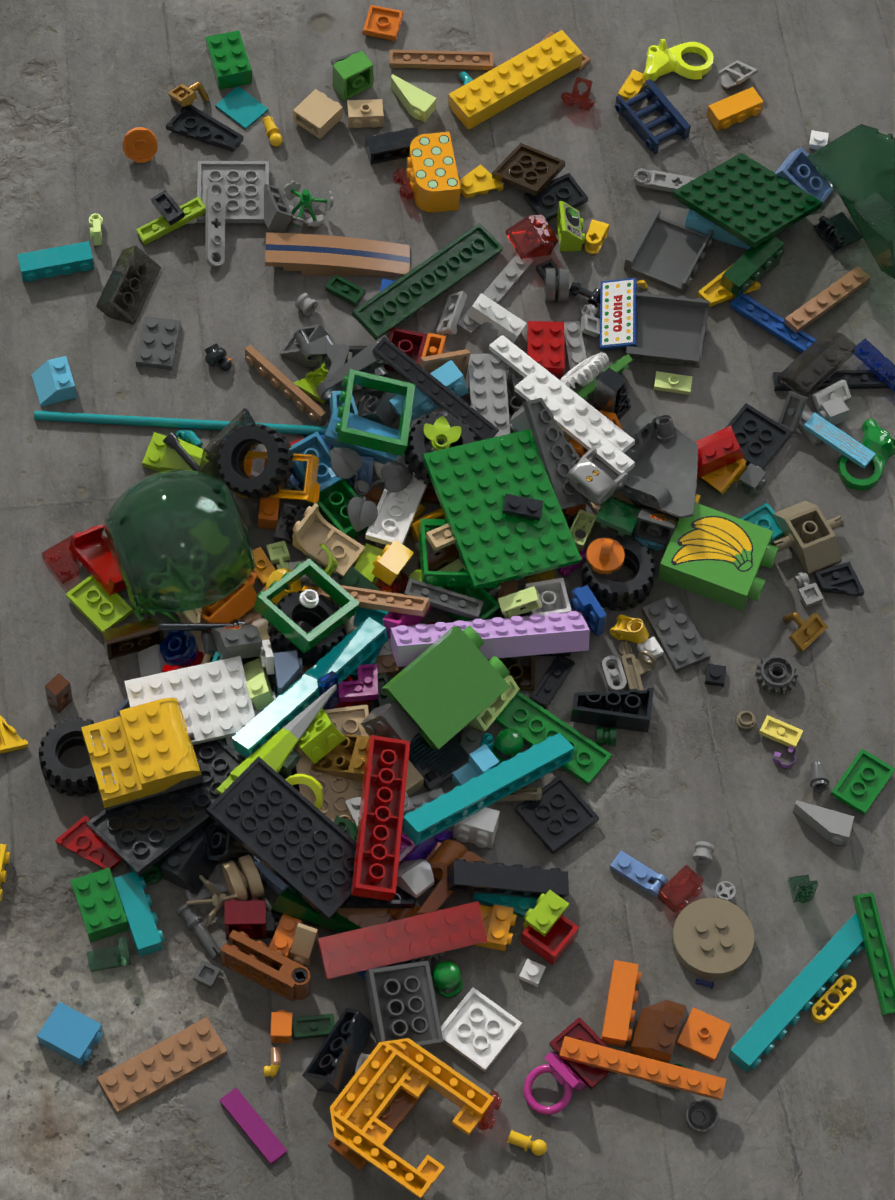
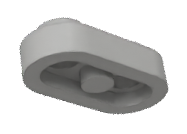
(614, 675)

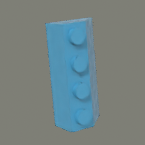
(362, 424)

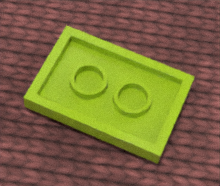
(97, 605)

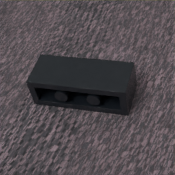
(389, 145)

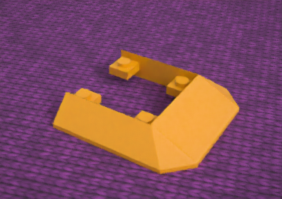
(375, 1085)

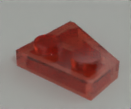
(62, 560)

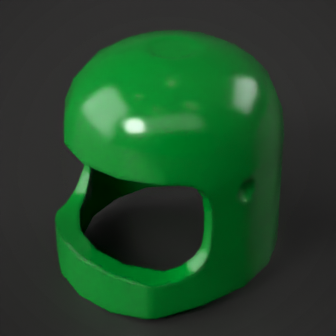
(508, 742)
(446, 975)

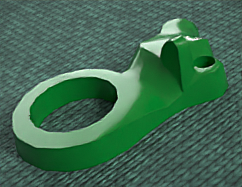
(879, 442)

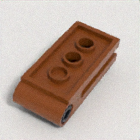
(266, 966)

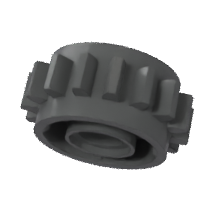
(773, 683)

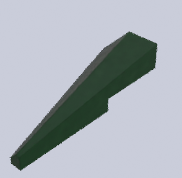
(294, 906)

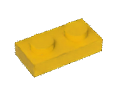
(632, 86)

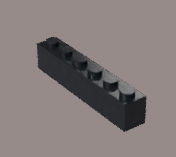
(506, 880)

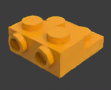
(725, 476)
(497, 926)

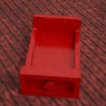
(95, 555)

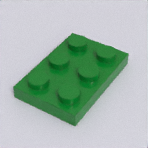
(863, 782)

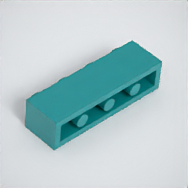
(55, 261)
(138, 913)

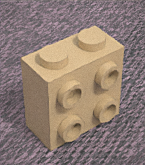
(318, 113)

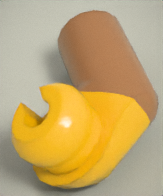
(272, 1070)

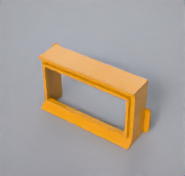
(311, 487)

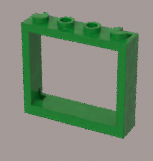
(367, 439)
(438, 578)
(286, 625)

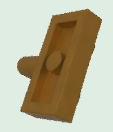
(186, 95)
(807, 630)

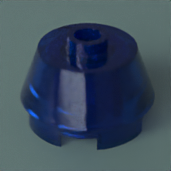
(179, 648)

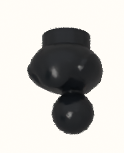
(215, 354)

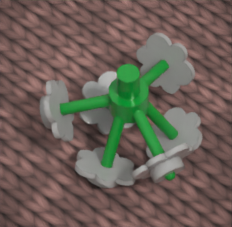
(307, 201)

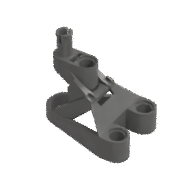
(337, 361)

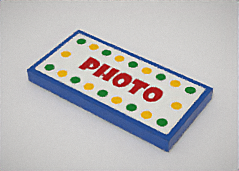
(618, 314)

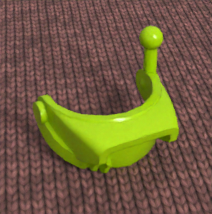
(332, 563)

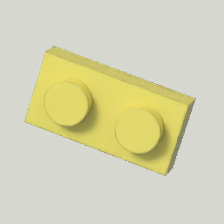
(780, 732)

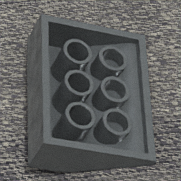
(403, 1003)

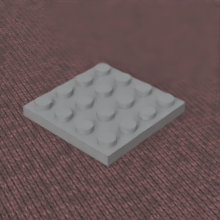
(243, 188)

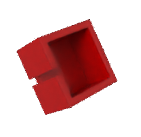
(555, 941)

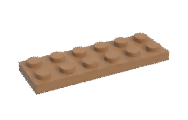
(162, 1065)

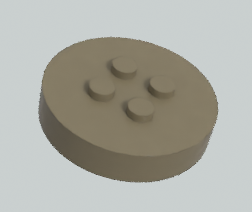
(712, 938)

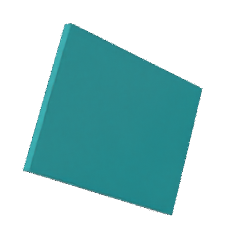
(241, 107)

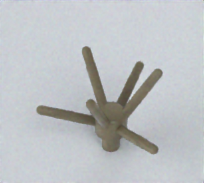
(217, 900)

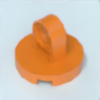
(140, 144)
(605, 555)

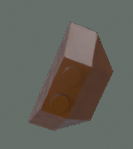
(658, 1030)

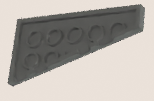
(554, 452)

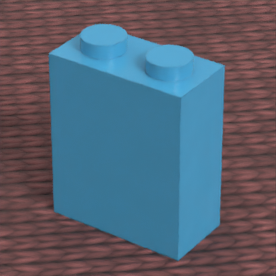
(70, 1034)

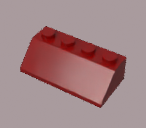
(718, 451)

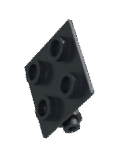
(837, 231)

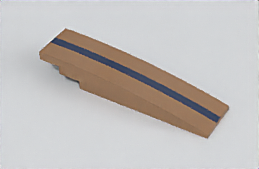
(336, 255)

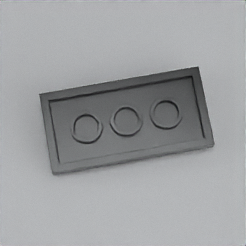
(676, 632)

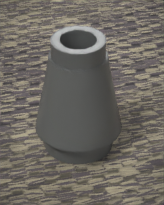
(818, 777)

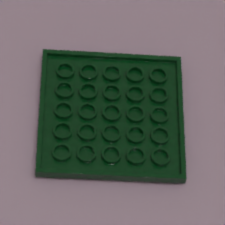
(747, 200)

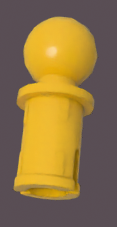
(272, 131)
(537, 1147)

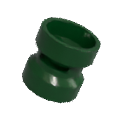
(605, 736)

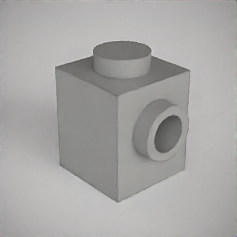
(834, 411)

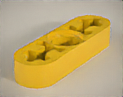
(819, 1005)

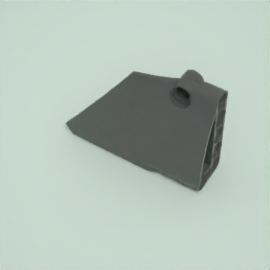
(663, 466)

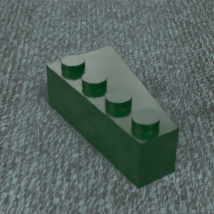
(752, 266)

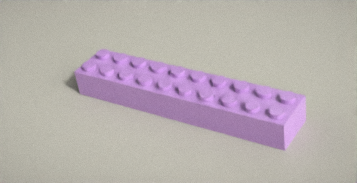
(501, 636)

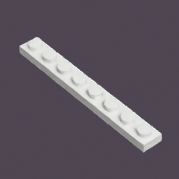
(576, 427)

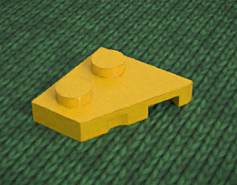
(478, 182)
(9, 738)

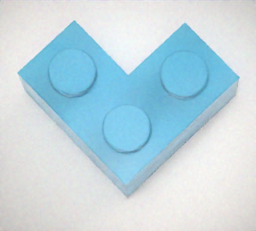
(479, 762)

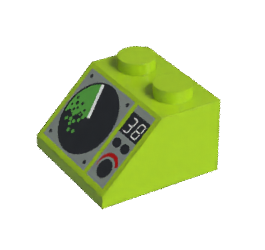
(569, 228)

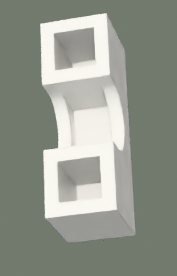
(489, 311)

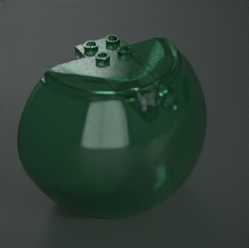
(179, 541)

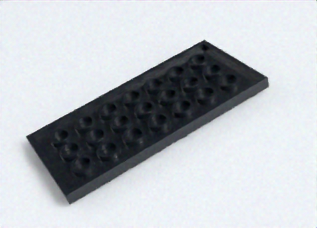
(155, 826)
(288, 836)

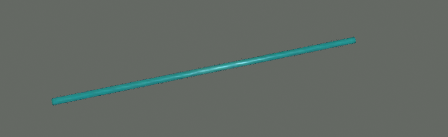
(166, 422)

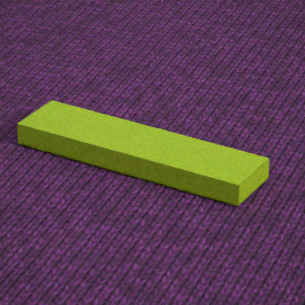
(160, 227)

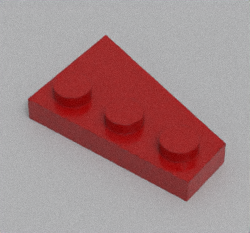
(87, 845)

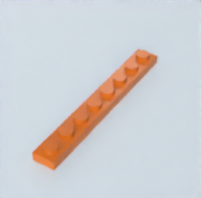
(643, 1068)

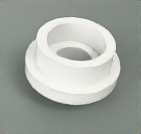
(312, 596)

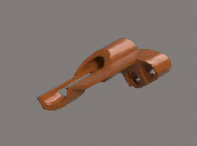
(439, 859)

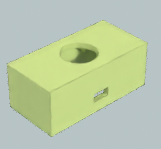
(586, 522)
(528, 598)

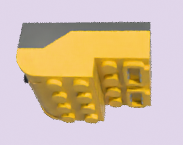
(142, 753)

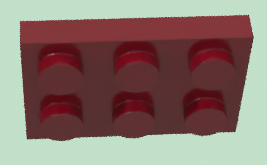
(580, 1030)

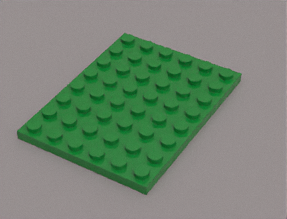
(472, 492)

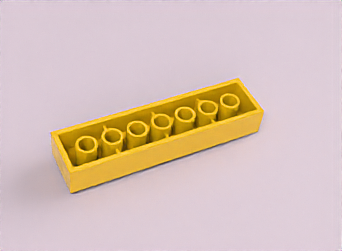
(515, 79)

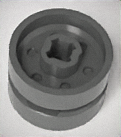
(556, 284)

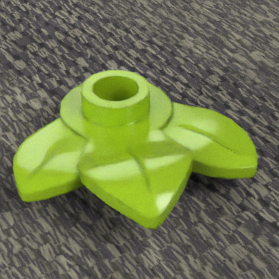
(441, 432)

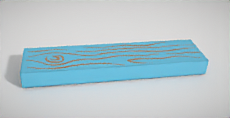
(839, 440)

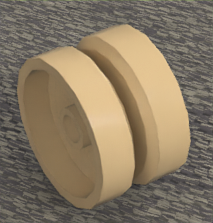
(243, 878)

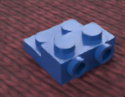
(591, 610)

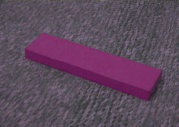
(253, 1126)

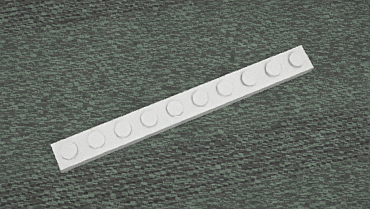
(528, 367)

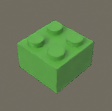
(352, 75)

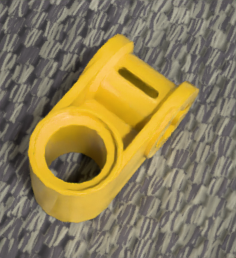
(595, 236)
(629, 629)

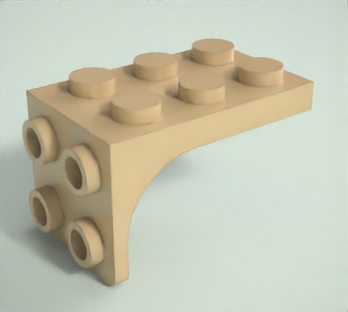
(316, 530)

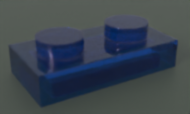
(326, 683)

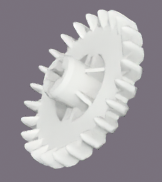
(582, 372)

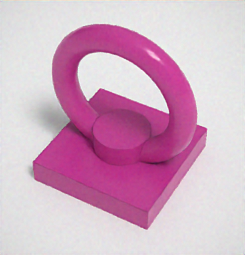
(562, 1074)

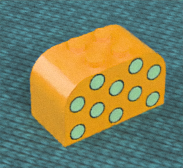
(433, 173)

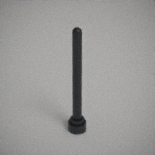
(173, 442)
(196, 626)

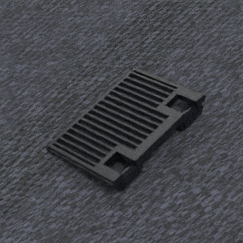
(439, 761)

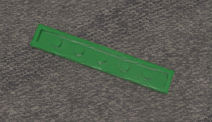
(876, 951)

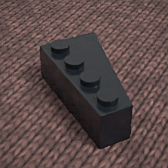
(611, 393)
(614, 709)
(339, 1053)

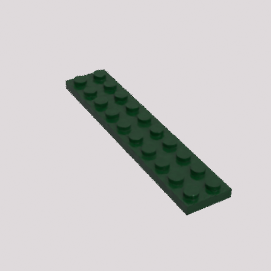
(427, 281)

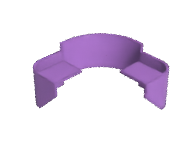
(791, 749)

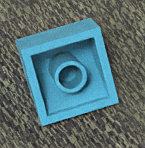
(54, 382)

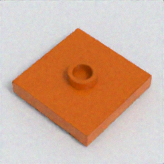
(383, 22)
(703, 1034)

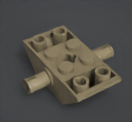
(809, 536)

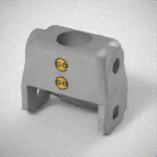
(595, 479)

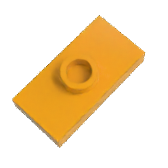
(263, 566)

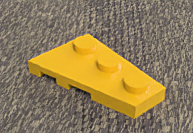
(717, 294)

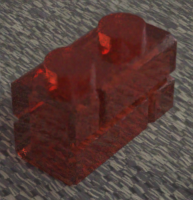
(681, 889)

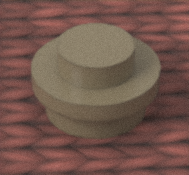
(745, 720)

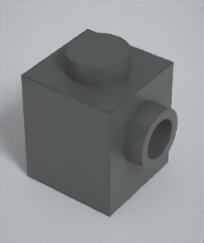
(752, 480)

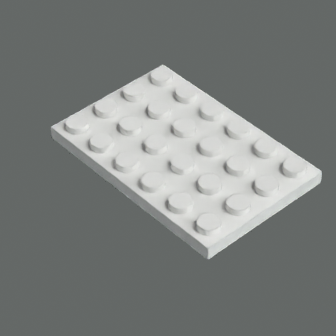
(209, 695)

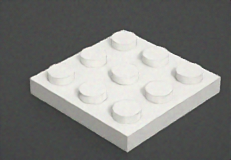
(479, 1029)

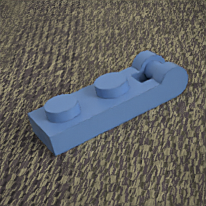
(638, 873)

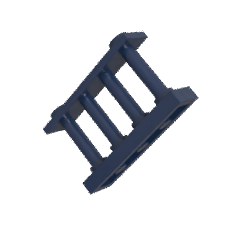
(661, 104)

